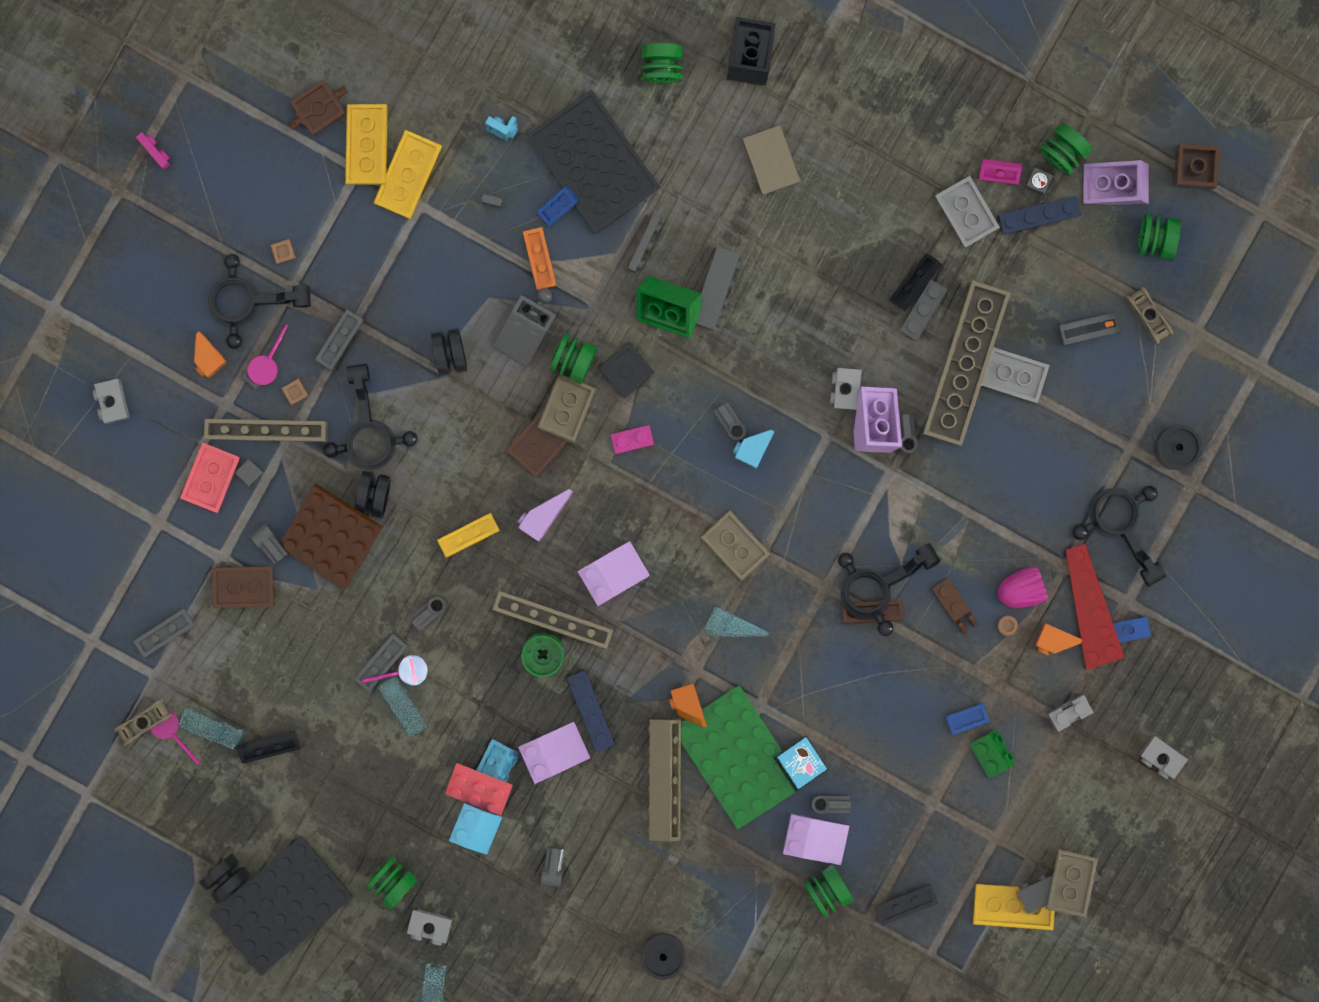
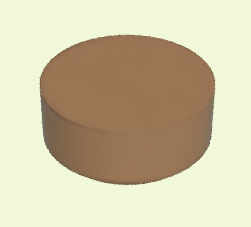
(1007, 625)

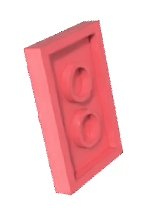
(210, 477)
(478, 789)

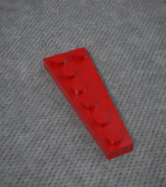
(1095, 623)

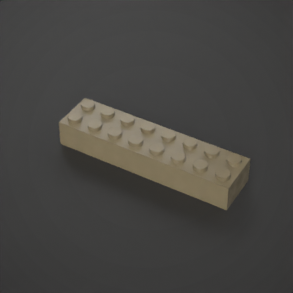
(966, 363)

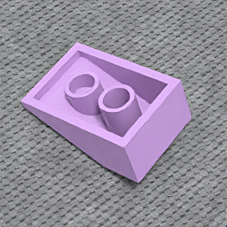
(1116, 183)
(877, 420)
(540, 518)
(613, 573)
(554, 752)
(815, 839)

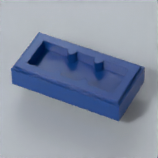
(557, 206)
(1132, 629)
(967, 718)

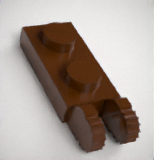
(953, 603)

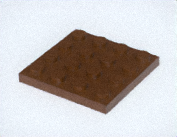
(330, 536)

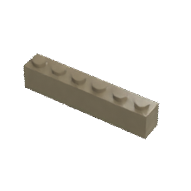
(266, 430)
(553, 619)
(664, 779)

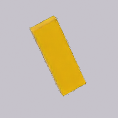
(468, 535)

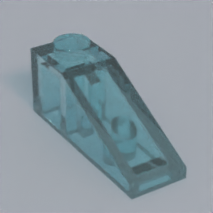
(728, 625)
(402, 706)
(434, 983)

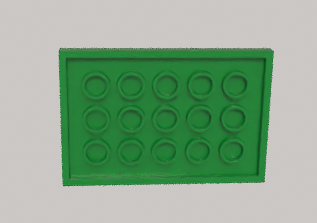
(737, 757)

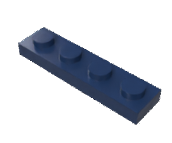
(1039, 215)
(590, 711)

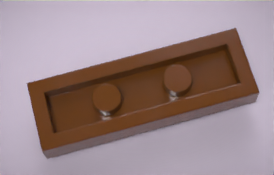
(893, 613)

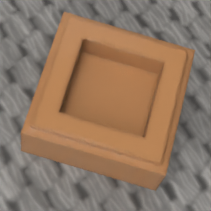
(283, 251)
(295, 392)

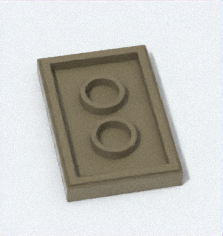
(771, 160)
(566, 409)
(735, 545)
(1071, 883)

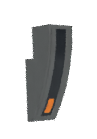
(1089, 329)

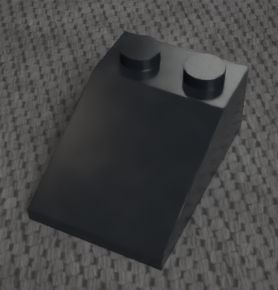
(751, 51)

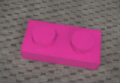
(148, 143)
(1000, 171)
(632, 439)

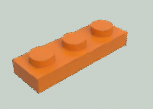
(539, 258)

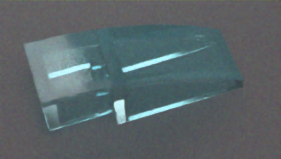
(211, 728)

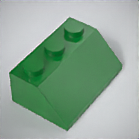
(668, 306)

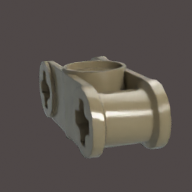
(1152, 326)
(131, 729)

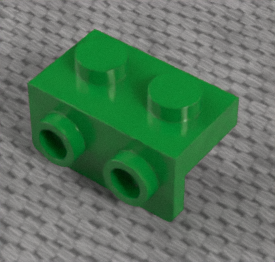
(992, 754)

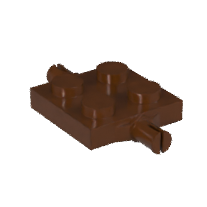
(317, 107)

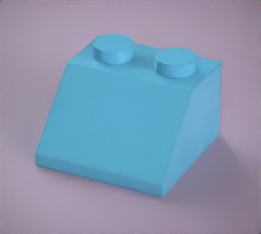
(752, 448)
(475, 828)

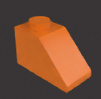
(207, 357)
(1054, 640)
(687, 705)

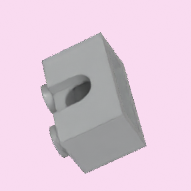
(853, 379)
(119, 410)
(1063, 718)
(1174, 760)
(441, 923)

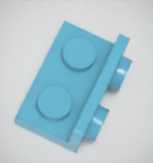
(497, 127)
(498, 760)

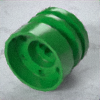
(661, 66)
(1068, 145)
(1159, 237)
(573, 358)
(538, 665)
(391, 883)
(828, 891)

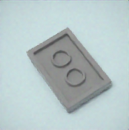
(967, 211)
(1015, 375)

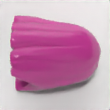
(1023, 589)

